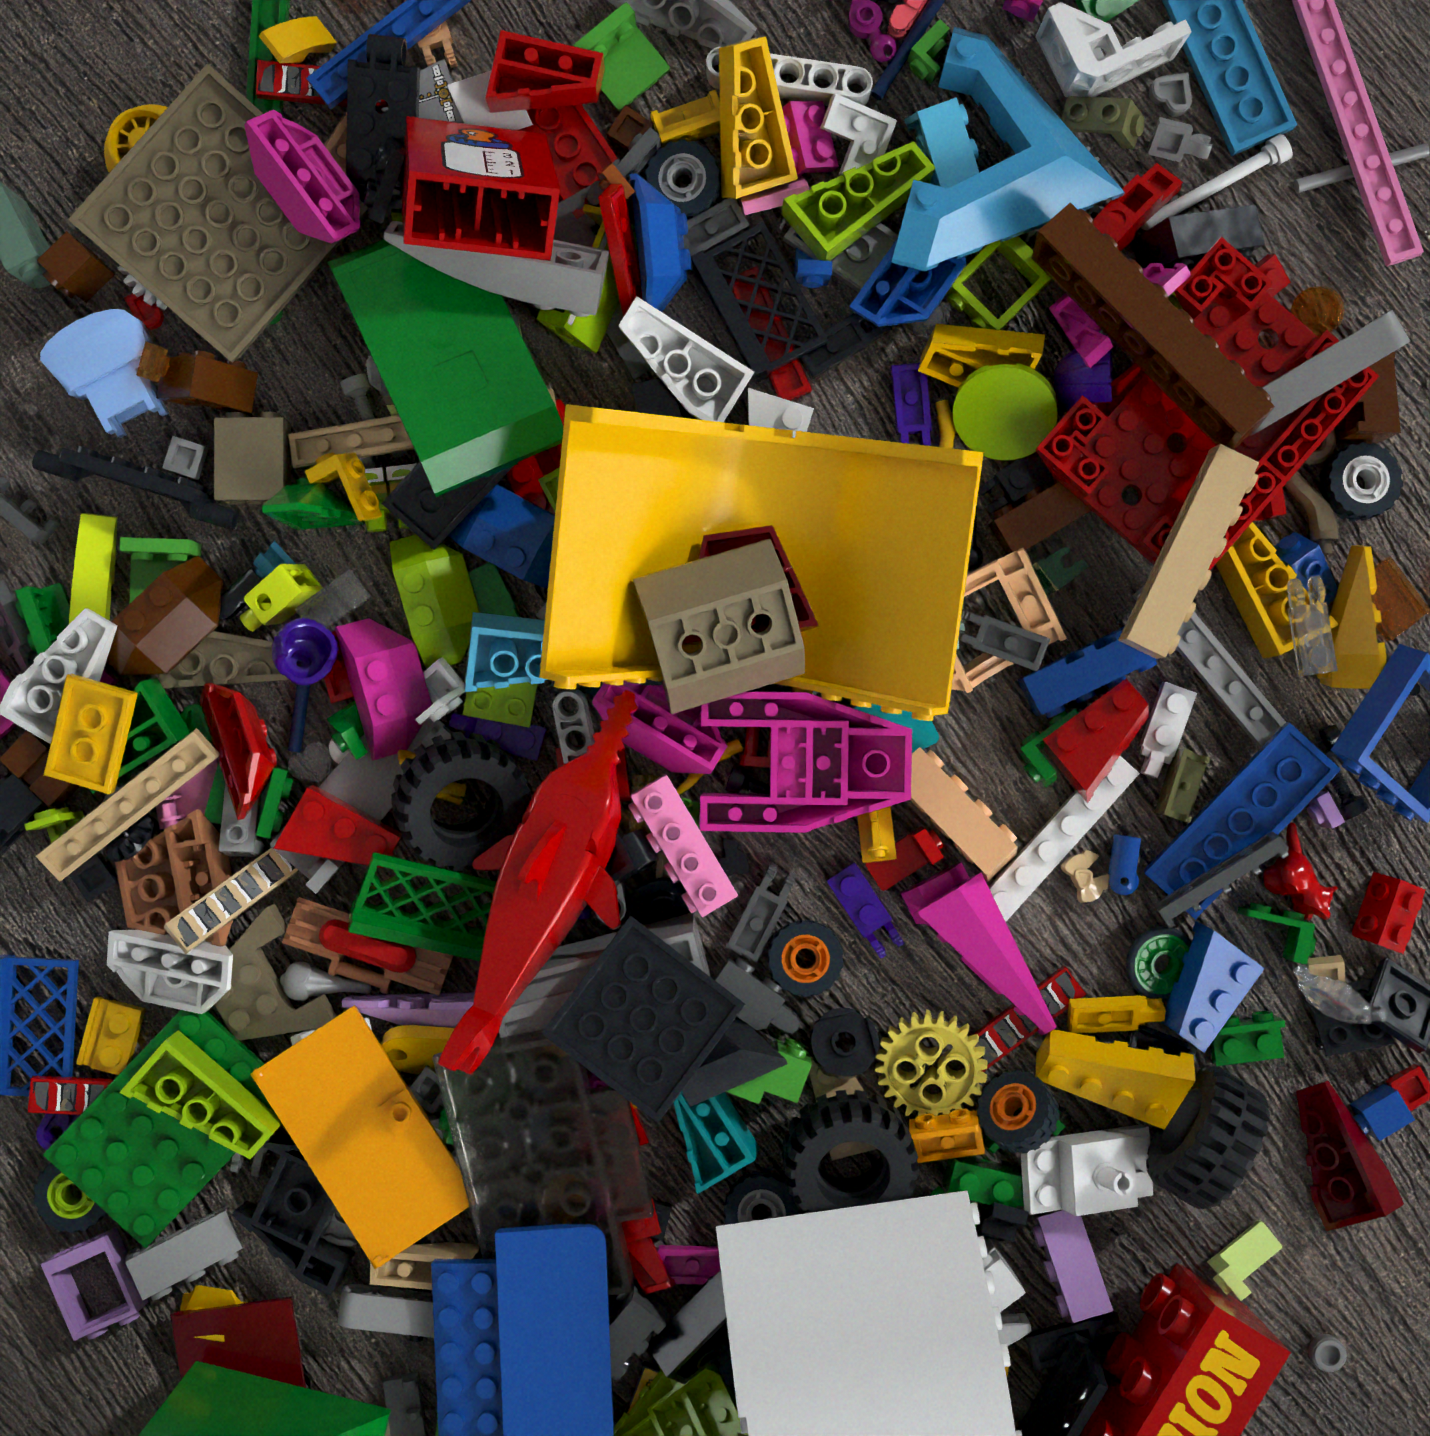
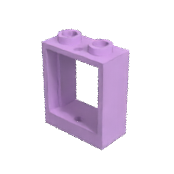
(68, 1296)

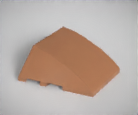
(173, 875)

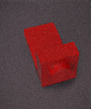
(911, 853)

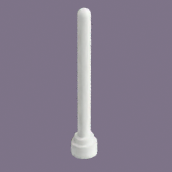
(1276, 151)

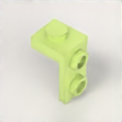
(1242, 1258)

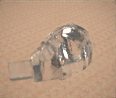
(1336, 998)

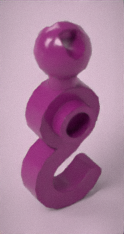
(865, 23)

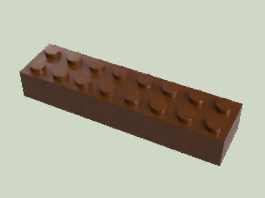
(1150, 328)

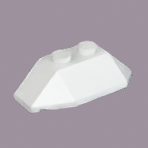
(166, 975)

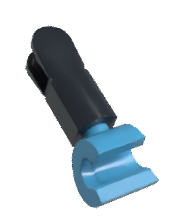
(233, 599)

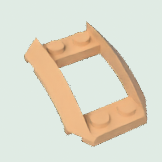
(1028, 602)

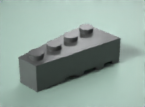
(632, 1326)

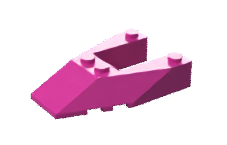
(823, 763)

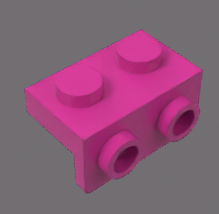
(810, 145)

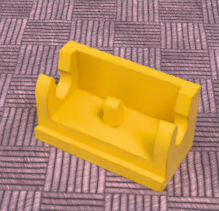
(688, 121)

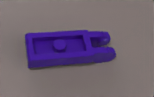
(911, 402)
(863, 906)

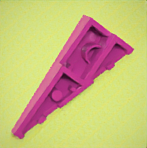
(976, 930)

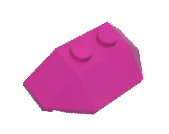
(303, 178)
(385, 684)
(666, 738)

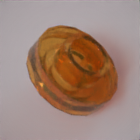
(1319, 309)

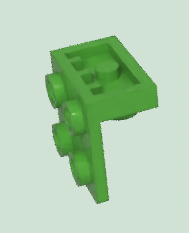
(629, 57)
(153, 557)

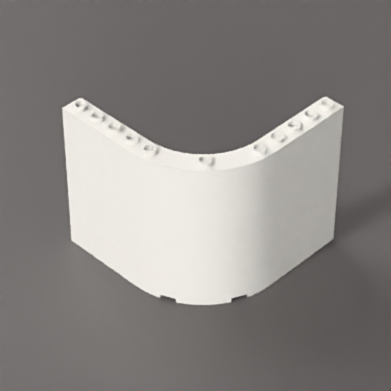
(866, 1322)

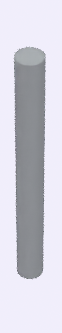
(1345, 172)

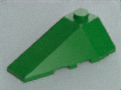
(310, 507)

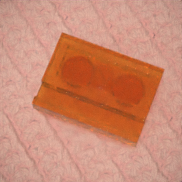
(1396, 600)

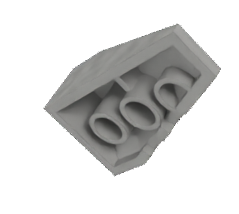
(708, 21)

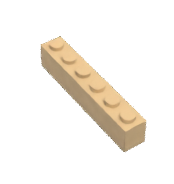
(1188, 552)

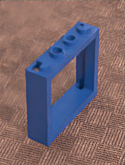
(1371, 721)

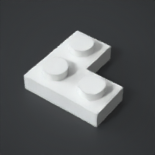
(862, 126)

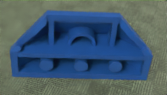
(659, 243)
(904, 294)
(509, 535)

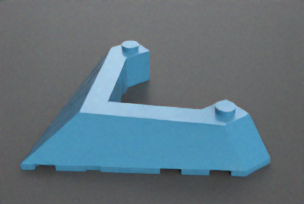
(1013, 194)

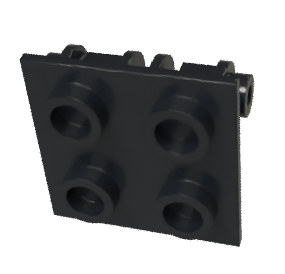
(1340, 1037)

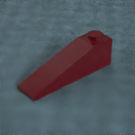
(1346, 1170)

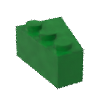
(153, 728)

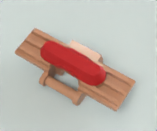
(326, 934)

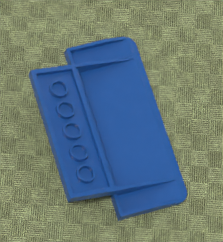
(525, 1336)

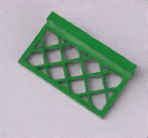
(421, 928)

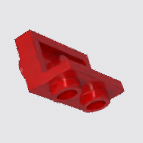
(1388, 912)

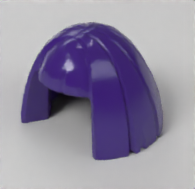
(1075, 379)

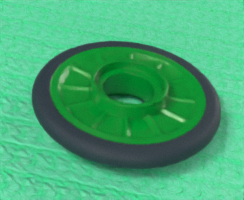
(1142, 957)

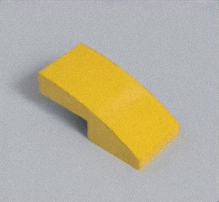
(297, 38)

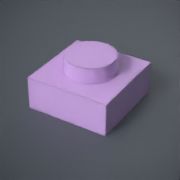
(1324, 811)

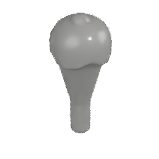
(306, 981)

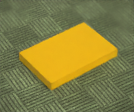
(90, 733)

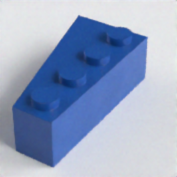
(1082, 672)

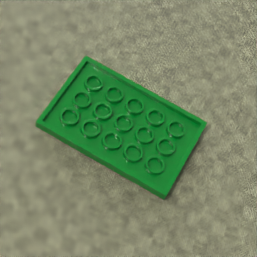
(143, 1161)

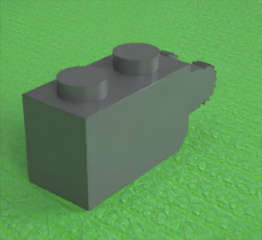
(762, 997)

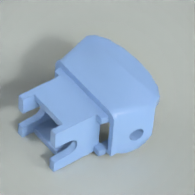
(100, 362)

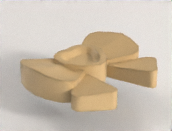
(1077, 868)

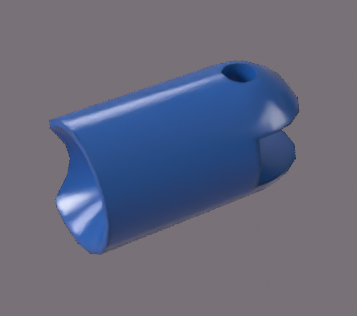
(1124, 864)

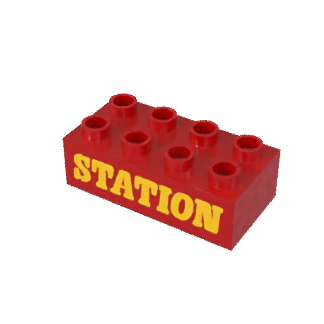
(1189, 1366)

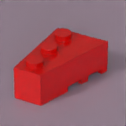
(542, 74)

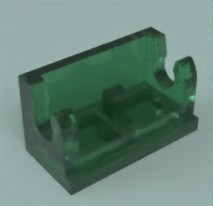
(1052, 571)

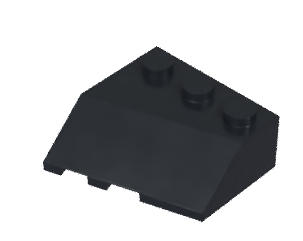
(733, 1061)

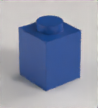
(1381, 1112)

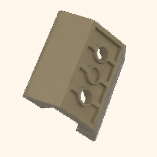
(717, 603)

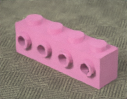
(683, 846)

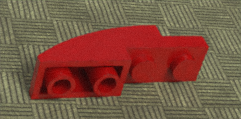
(1139, 203)

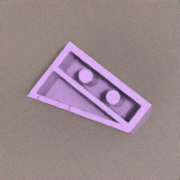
(1071, 1266)

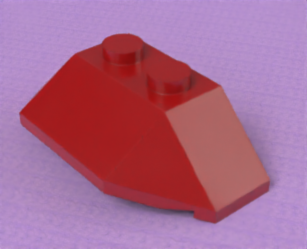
(241, 744)

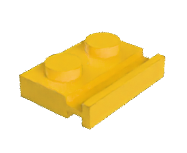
(110, 1035)

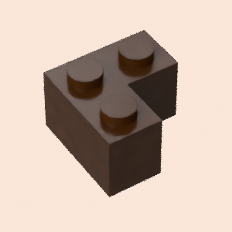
(203, 381)

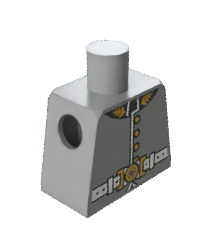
(434, 95)

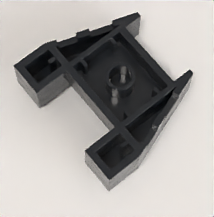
(295, 1218)

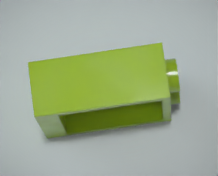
(1020, 256)

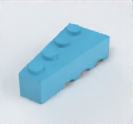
(945, 142)
(503, 651)

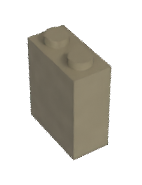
(250, 457)

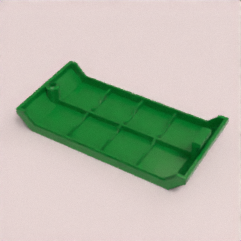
(448, 365)

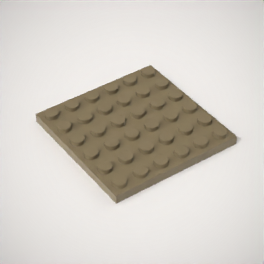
(199, 221)

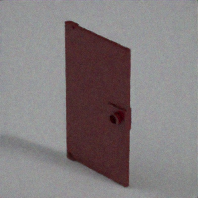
(257, 1337)

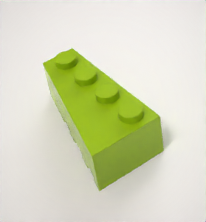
(202, 1096)

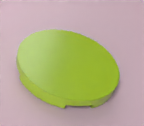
(1004, 411)

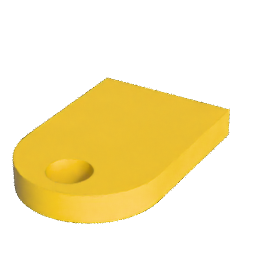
(414, 1046)

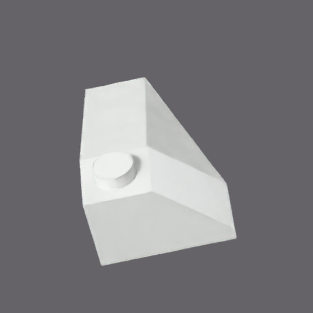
(692, 369)
(36, 694)

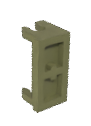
(1181, 785)

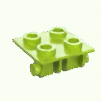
(504, 705)

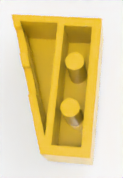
(960, 350)

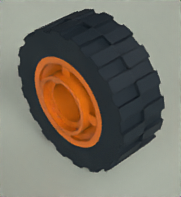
(811, 979)
(1031, 1125)

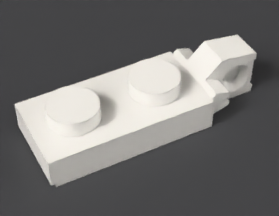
(1165, 727)

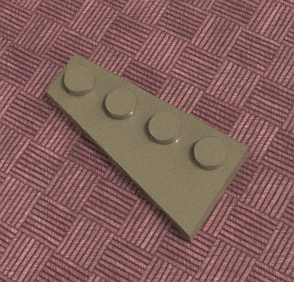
(224, 661)

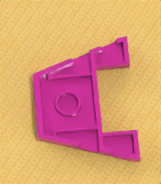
(1085, 332)

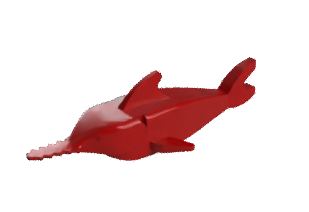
(545, 882)

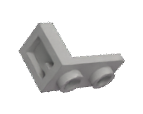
(239, 836)

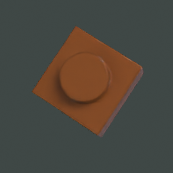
(611, 175)

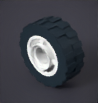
(1380, 476)

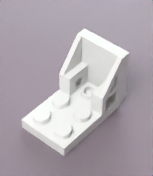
(1074, 52)

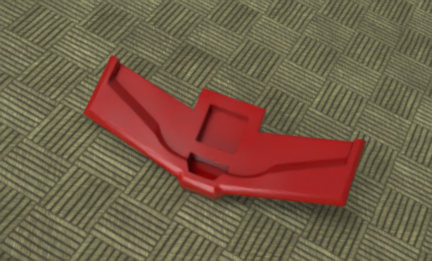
(644, 1257)

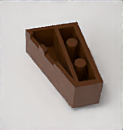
(1376, 412)

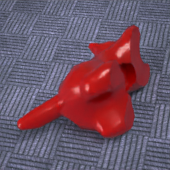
(1297, 878)

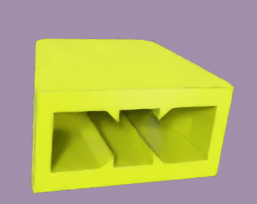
(278, 595)

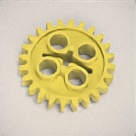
(907, 1046)

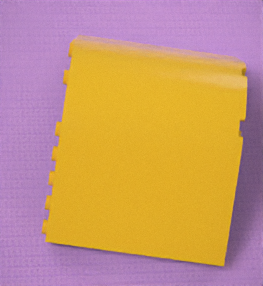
(864, 522)

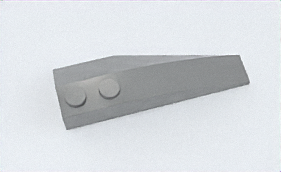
(567, 282)

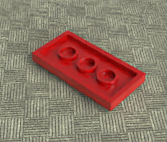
(575, 147)

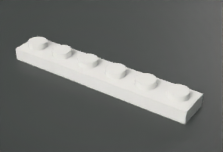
(1057, 839)

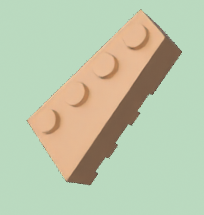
(958, 816)

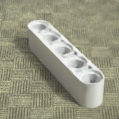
(807, 72)

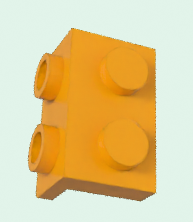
(947, 1135)

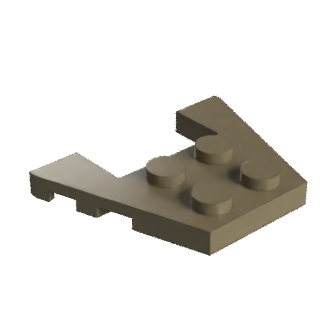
(257, 1000)

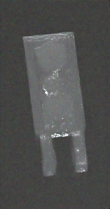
(1311, 628)

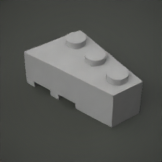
(183, 1254)

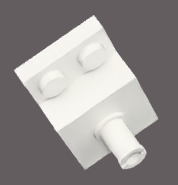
(1088, 1172)

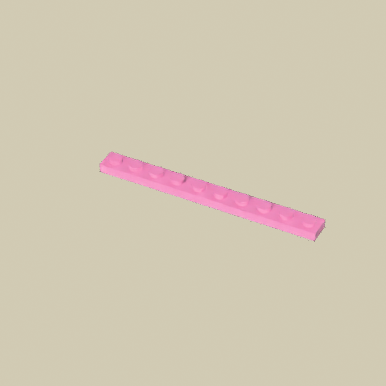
(1359, 130)

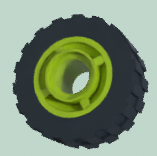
(60, 1207)

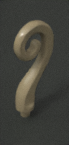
(1320, 515)

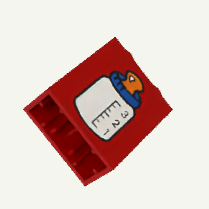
(478, 189)

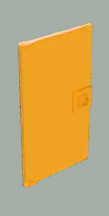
(364, 1136)

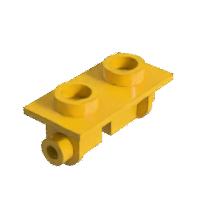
(877, 836)

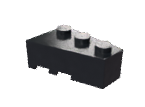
(1192, 235)
(16, 808)

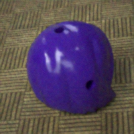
(306, 644)

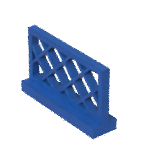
(8, 1018)

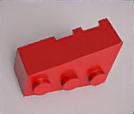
(1096, 737)
(335, 830)

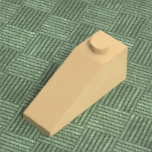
(413, 1265)

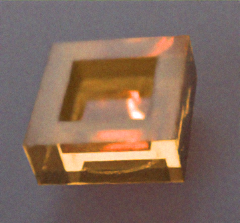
(153, 362)

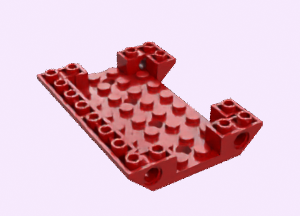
(1129, 448)

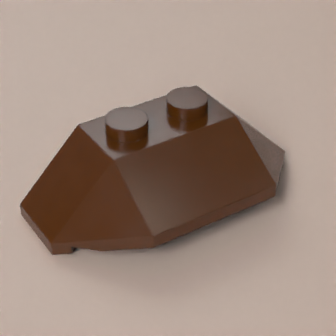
(167, 620)

